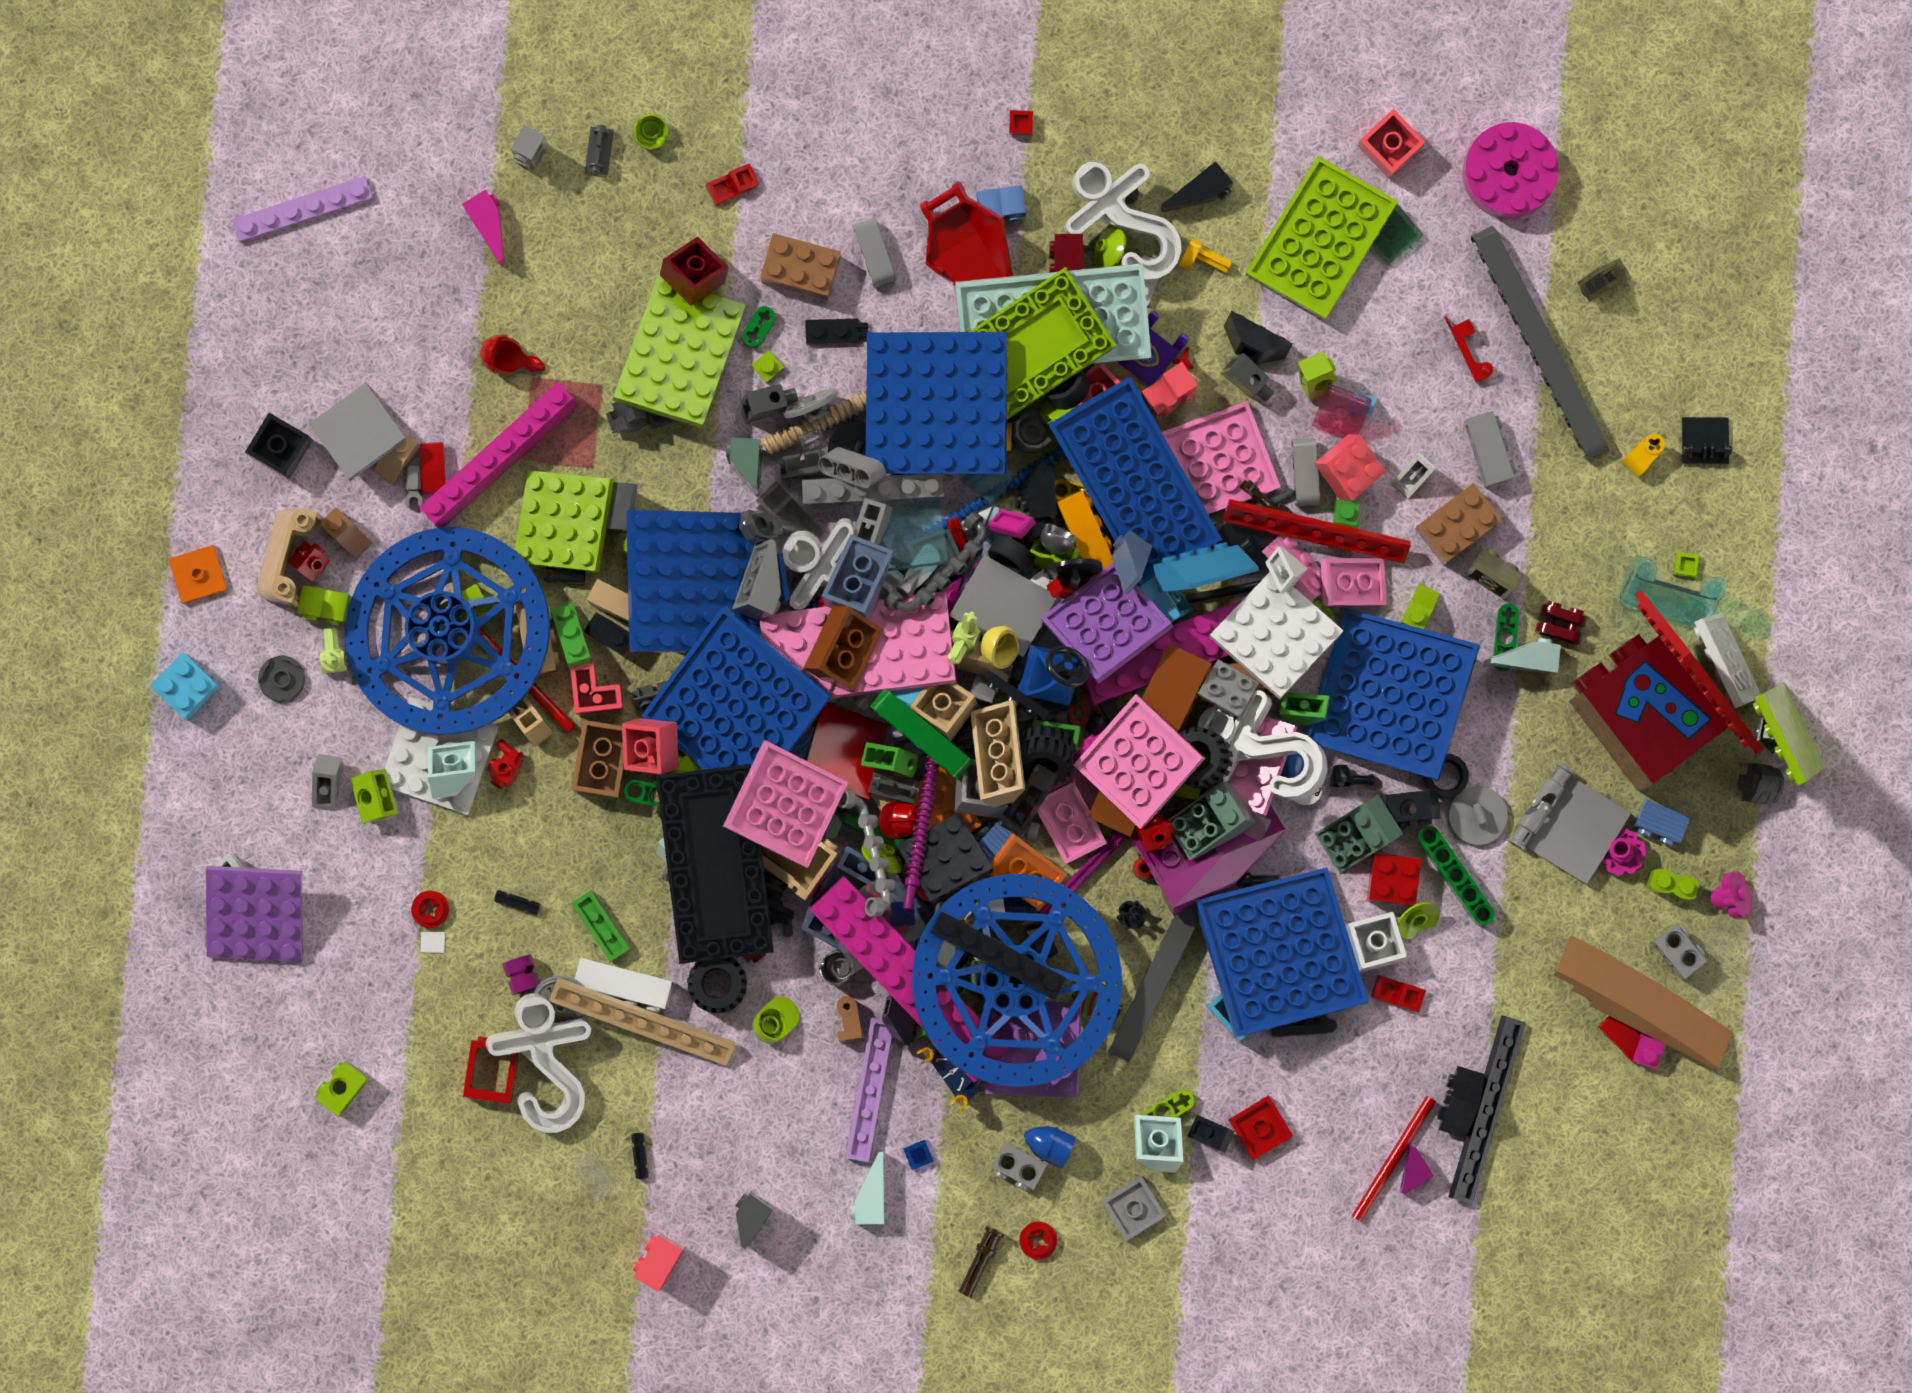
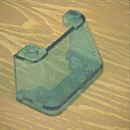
(1672, 601)

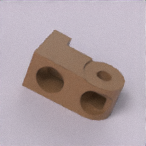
(848, 1010)

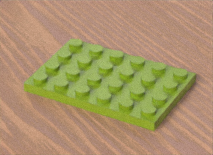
(1321, 238)
(679, 354)

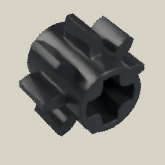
(1131, 915)

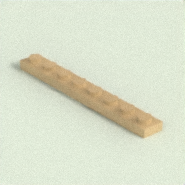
(642, 1021)

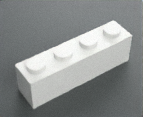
(624, 984)

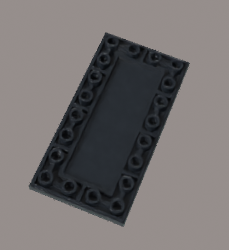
(712, 870)

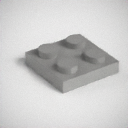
(1133, 1208)

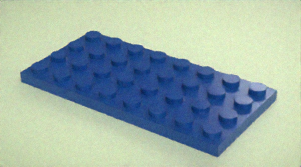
(1133, 474)

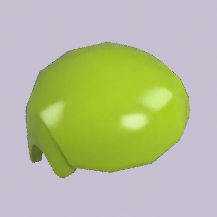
(650, 124)

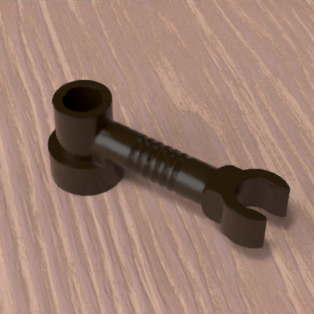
(1251, 489)

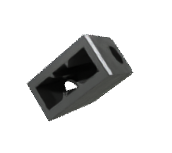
(1239, 372)
(759, 406)

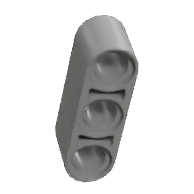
(874, 252)
(851, 467)
(1306, 472)

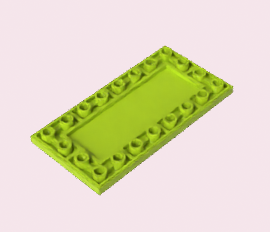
(1049, 338)
(1789, 733)

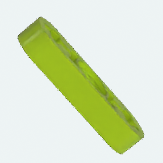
(1175, 1097)

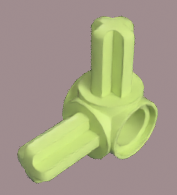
(964, 638)
(332, 657)

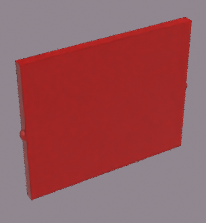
(840, 745)

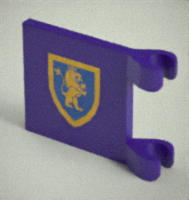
(1162, 354)

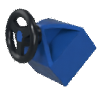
(1053, 673)

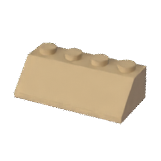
(998, 753)

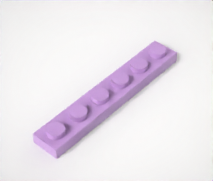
(302, 209)
(869, 1091)

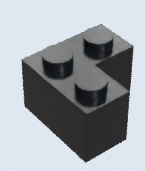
(1460, 1101)

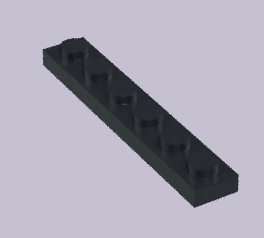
(997, 955)

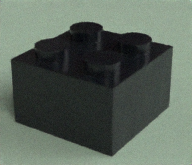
(279, 445)

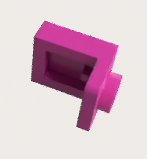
(1648, 1051)

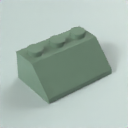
(746, 460)

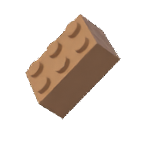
(800, 266)
(1458, 524)
(599, 760)

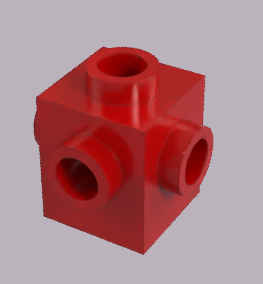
(309, 560)
(1155, 834)

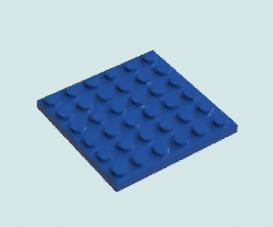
(937, 402)
(682, 575)
(1394, 693)
(736, 695)
(1281, 952)

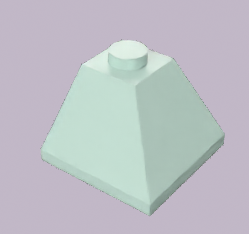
(450, 768)
(1158, 1142)

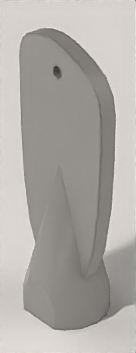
(913, 579)

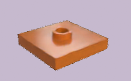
(198, 574)

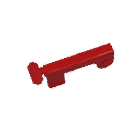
(1459, 332)

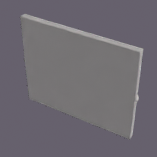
(357, 431)
(1004, 599)
(1579, 830)

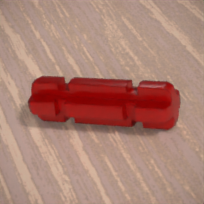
(958, 534)

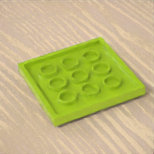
(564, 520)

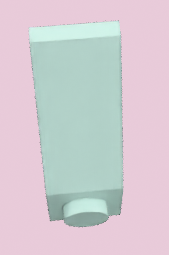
(1532, 657)
(870, 1200)

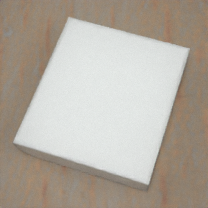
(432, 942)

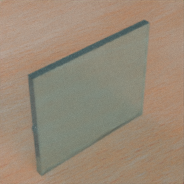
(915, 533)

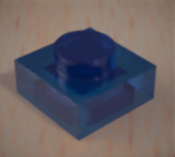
(901, 917)
(918, 1154)

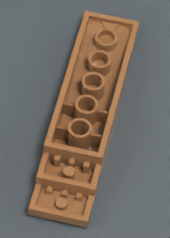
(1642, 1003)

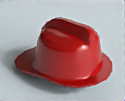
(899, 819)

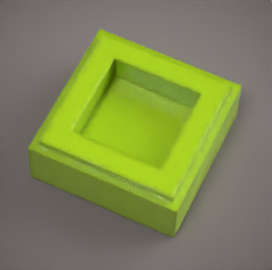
(1686, 564)

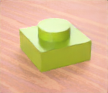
(767, 366)

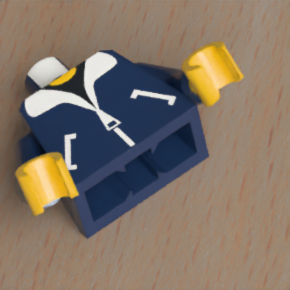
(954, 1078)

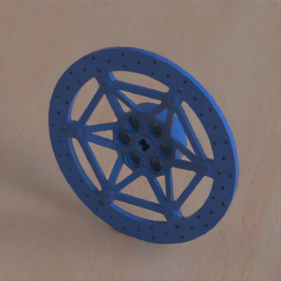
(448, 638)
(1084, 983)

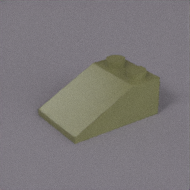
(1494, 573)

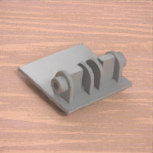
(1228, 689)

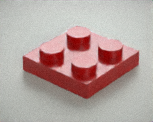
(1260, 1127)

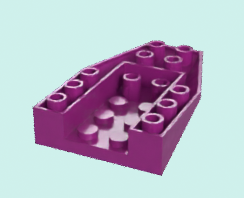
(1187, 880)

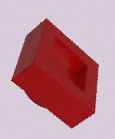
(1021, 122)

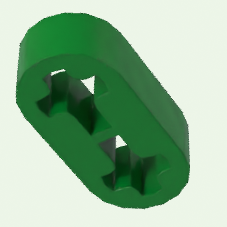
(763, 330)

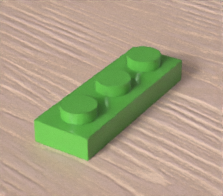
(571, 635)
(600, 926)

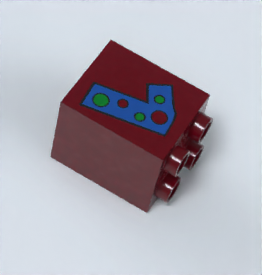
(1646, 710)

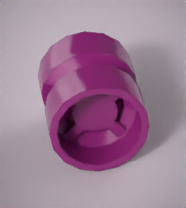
(521, 974)

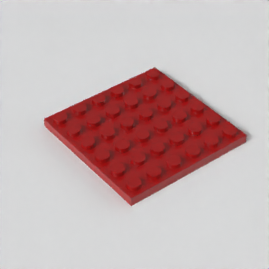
(1697, 673)

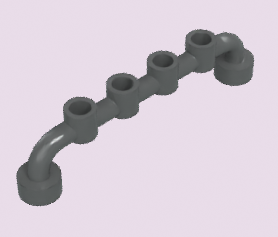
(941, 579)

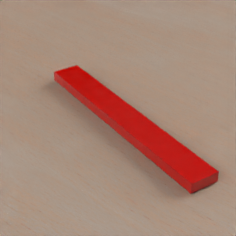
(1316, 531)

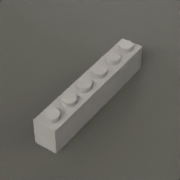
(890, 487)

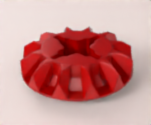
(419, 905)
(1040, 1251)

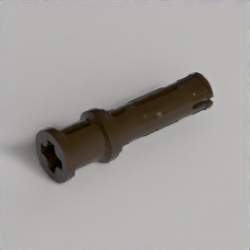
(985, 1250)

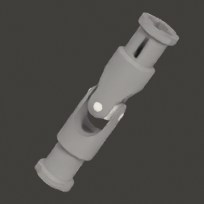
(1536, 814)

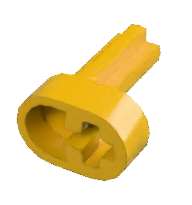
(1196, 250)

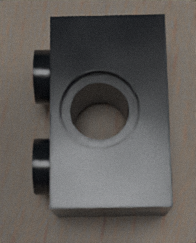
(1426, 807)

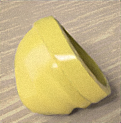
(1000, 646)

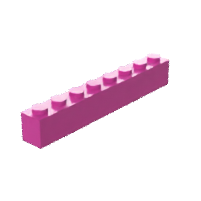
(499, 456)

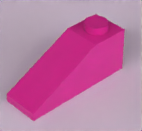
(487, 219)

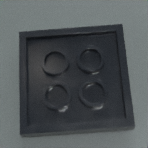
(950, 859)

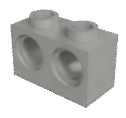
(529, 147)
(1675, 955)
(1021, 1161)

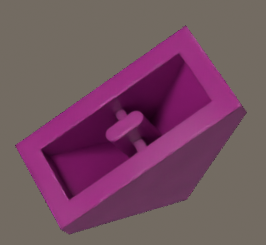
(1415, 1171)

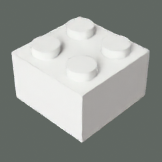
(1376, 942)

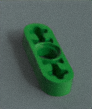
(1502, 619)

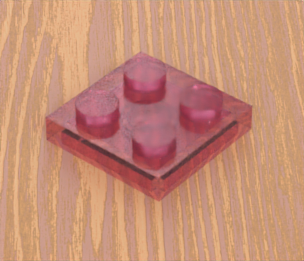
(1341, 411)

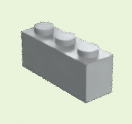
(1490, 449)

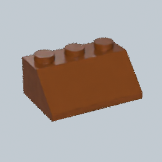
(843, 647)

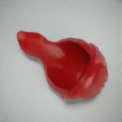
(505, 356)

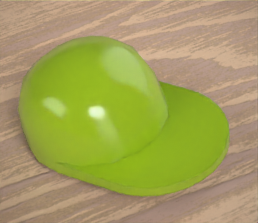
(775, 1020)

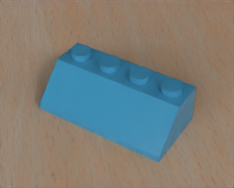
(1202, 568)

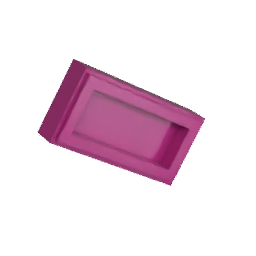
(1011, 523)

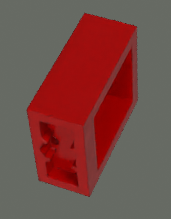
(486, 1094)

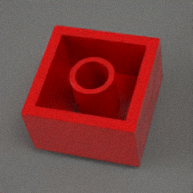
(1393, 879)

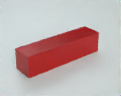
(1060, 587)

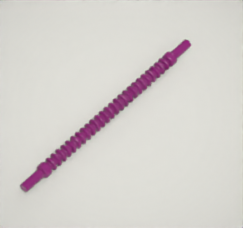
(912, 882)

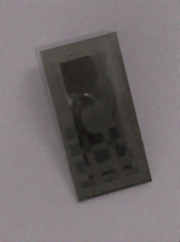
(1604, 280)

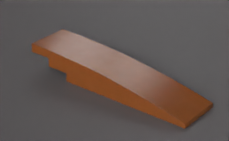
(1172, 697)

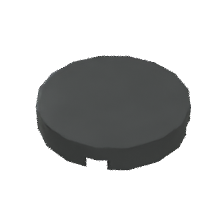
(287, 682)

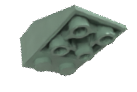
(1211, 820)
(1359, 833)

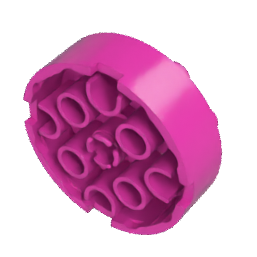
(1515, 147)

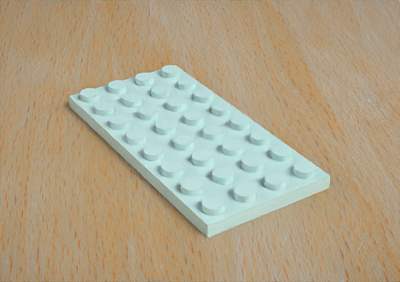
(1113, 292)

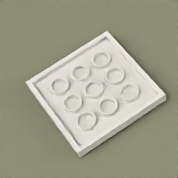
(1276, 635)
(1728, 660)
(409, 761)

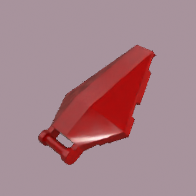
(965, 239)

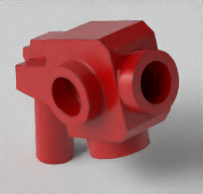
(505, 769)

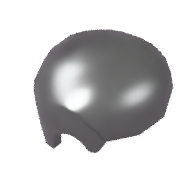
(1057, 539)
(828, 972)

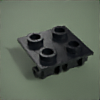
(1705, 440)

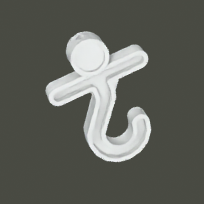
(1108, 205)
(805, 554)
(1247, 745)
(537, 1042)

